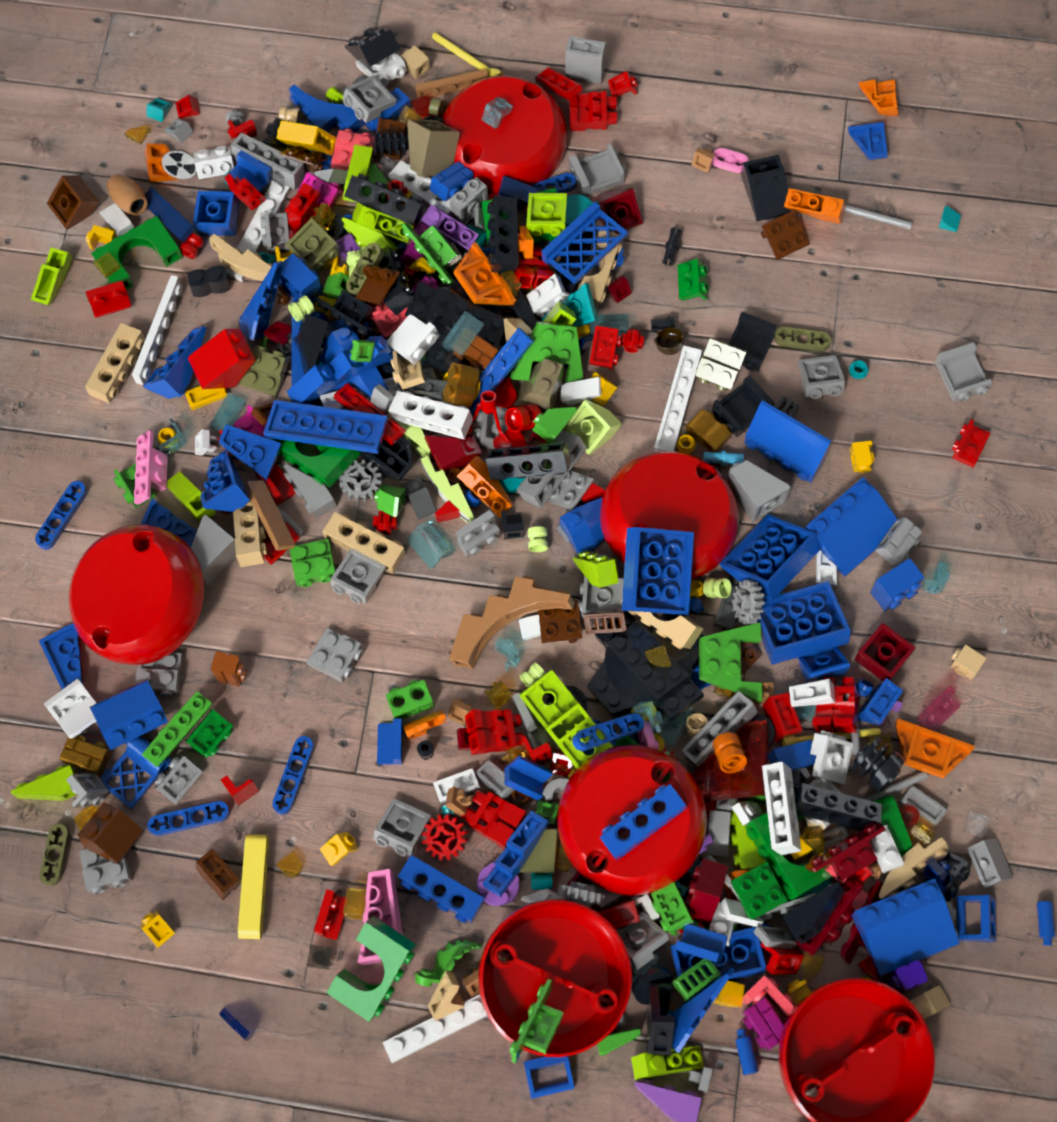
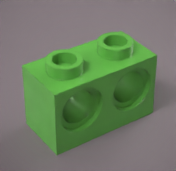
(411, 706)

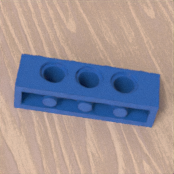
(620, 847)
(416, 868)

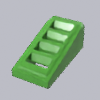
(685, 976)
(616, 1040)

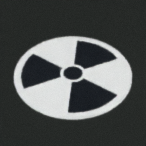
(179, 164)

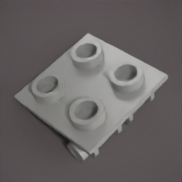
(571, 490)

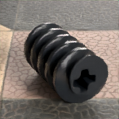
(391, 143)

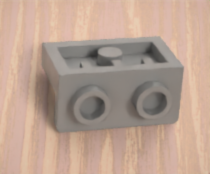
(177, 779)
(89, 788)

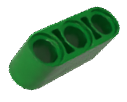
(892, 818)

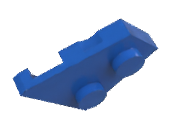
(870, 139)

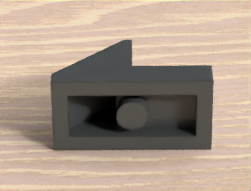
(419, 498)

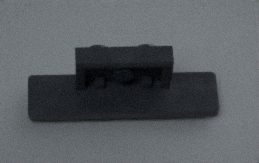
(351, 309)

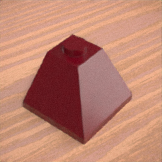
(621, 207)
(452, 451)

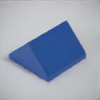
(823, 664)

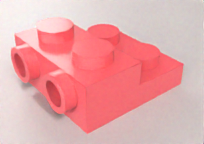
(344, 147)

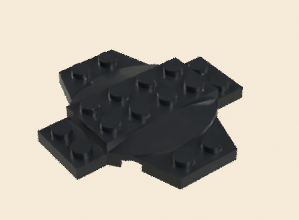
(443, 310)
(631, 678)

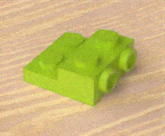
(546, 213)

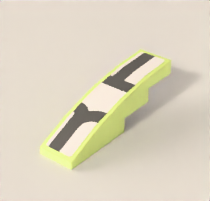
(447, 492)

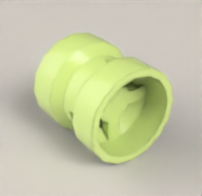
(301, 308)
(537, 539)
(717, 588)
(533, 675)

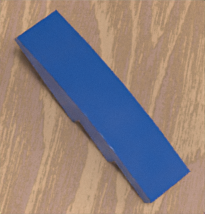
(516, 853)

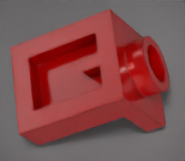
(623, 84)

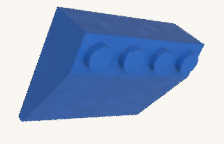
(787, 442)
(853, 526)
(772, 555)
(657, 571)
(802, 623)
(906, 927)

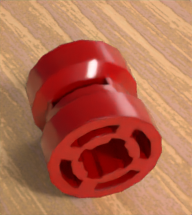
(191, 246)

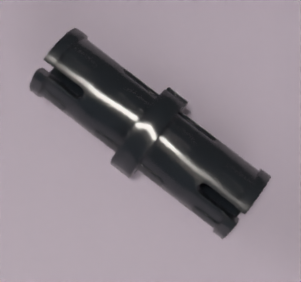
(672, 246)

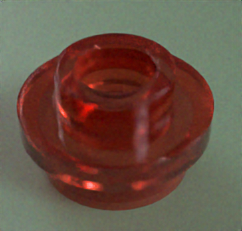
(908, 808)

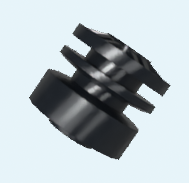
(878, 764)

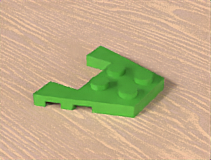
(553, 343)
(722, 661)

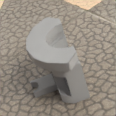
(554, 787)

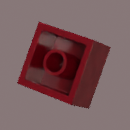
(884, 653)
(706, 890)

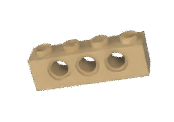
(115, 353)
(340, 523)
(249, 536)

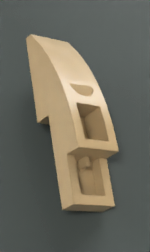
(246, 264)
(914, 862)

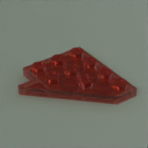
(743, 783)

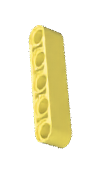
(253, 886)

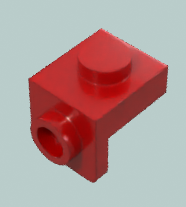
(247, 128)

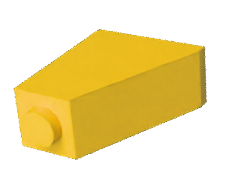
(307, 137)

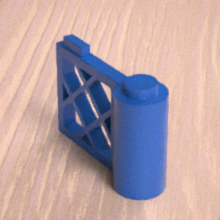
(134, 752)

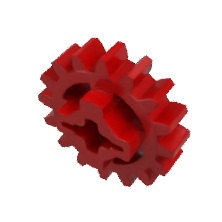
(444, 829)

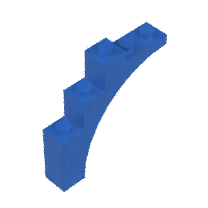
(330, 115)
(326, 377)

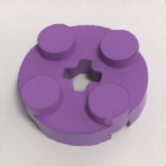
(491, 898)

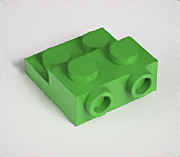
(312, 563)

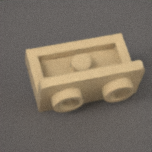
(405, 372)

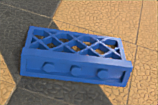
(570, 236)

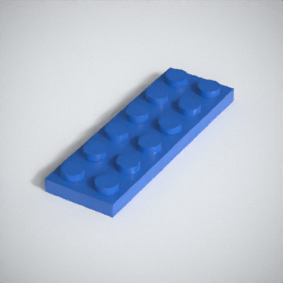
(326, 426)

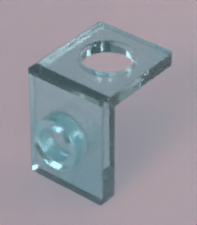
(173, 443)

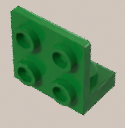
(758, 891)

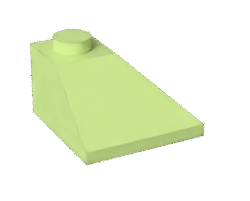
(593, 425)

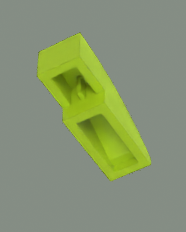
(51, 276)

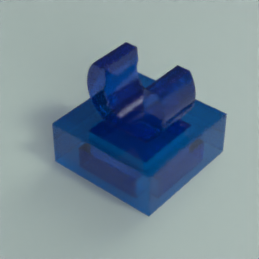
(937, 871)

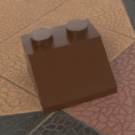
(72, 200)
(109, 833)

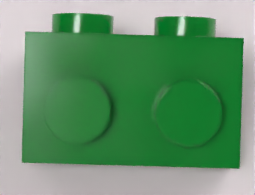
(692, 280)
(209, 734)

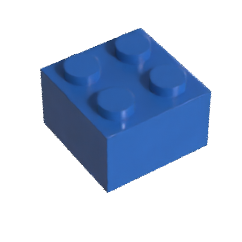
(216, 213)
(299, 279)
(897, 585)

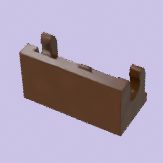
(217, 874)

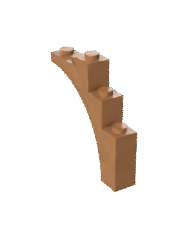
(500, 611)

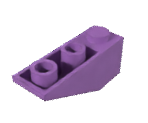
(450, 228)
(675, 1105)

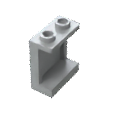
(584, 59)
(597, 171)
(962, 372)

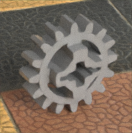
(354, 475)
(748, 602)
(581, 894)

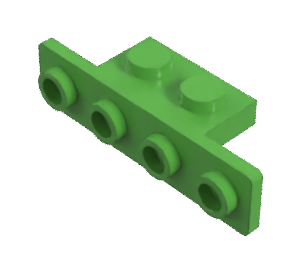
(435, 248)
(177, 729)
(540, 1026)

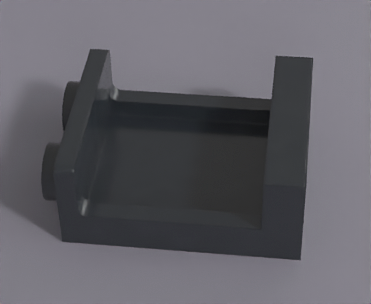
(754, 337)
(740, 406)
(659, 1026)

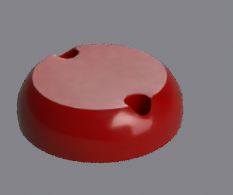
(525, 144)
(672, 494)
(136, 594)
(606, 790)
(573, 950)
(850, 1052)

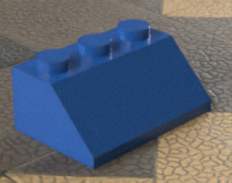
(128, 714)

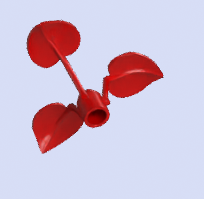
(502, 397)

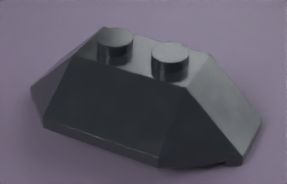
(392, 460)

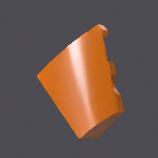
(882, 96)
(153, 156)
(419, 727)

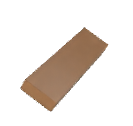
(449, 84)
(269, 515)

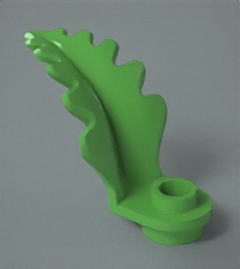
(444, 962)

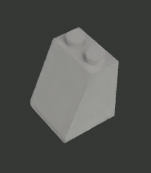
(756, 489)
(213, 549)

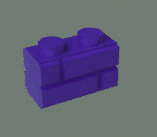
(907, 977)

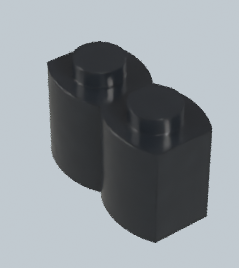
(209, 281)

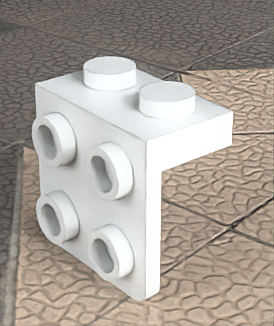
(413, 339)
(72, 708)

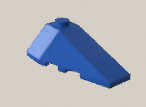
(259, 311)
(341, 341)
(177, 372)
(224, 486)
(583, 526)
(691, 1012)

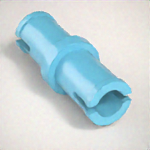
(723, 458)

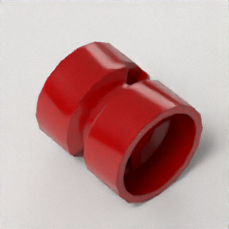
(521, 417)

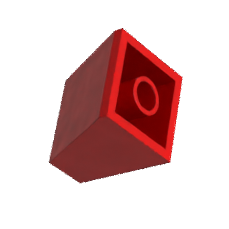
(222, 360)

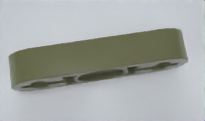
(376, 258)
(816, 346)
(60, 861)

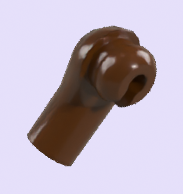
(283, 296)

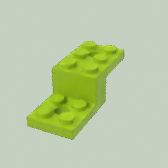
(561, 718)

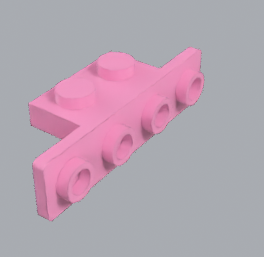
(150, 468)

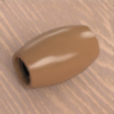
(126, 194)

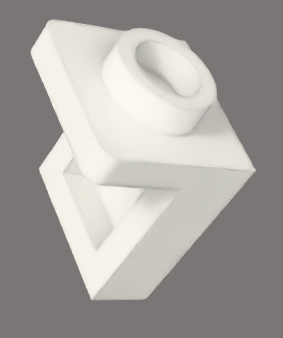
(645, 903)

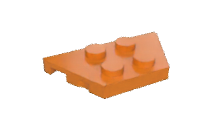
(479, 282)
(929, 749)

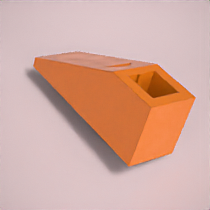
(816, 205)
(477, 478)

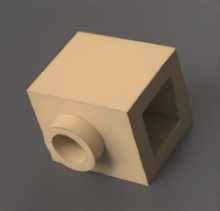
(416, 62)
(967, 662)

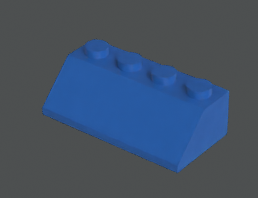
(742, 955)

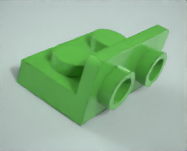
(127, 480)
(672, 908)

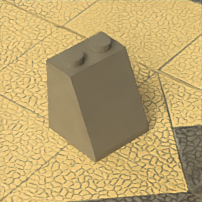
(431, 146)
(542, 386)

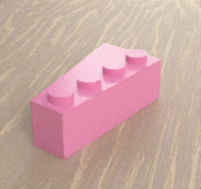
(383, 904)

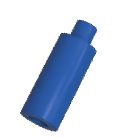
(1046, 922)
(746, 1053)

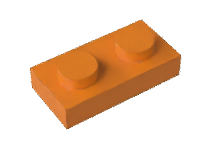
(525, 242)

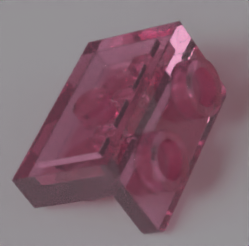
(939, 710)

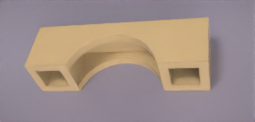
(599, 281)
(681, 630)

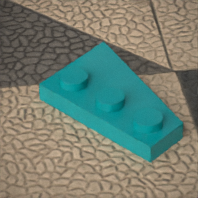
(582, 305)

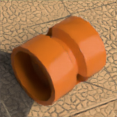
(729, 752)

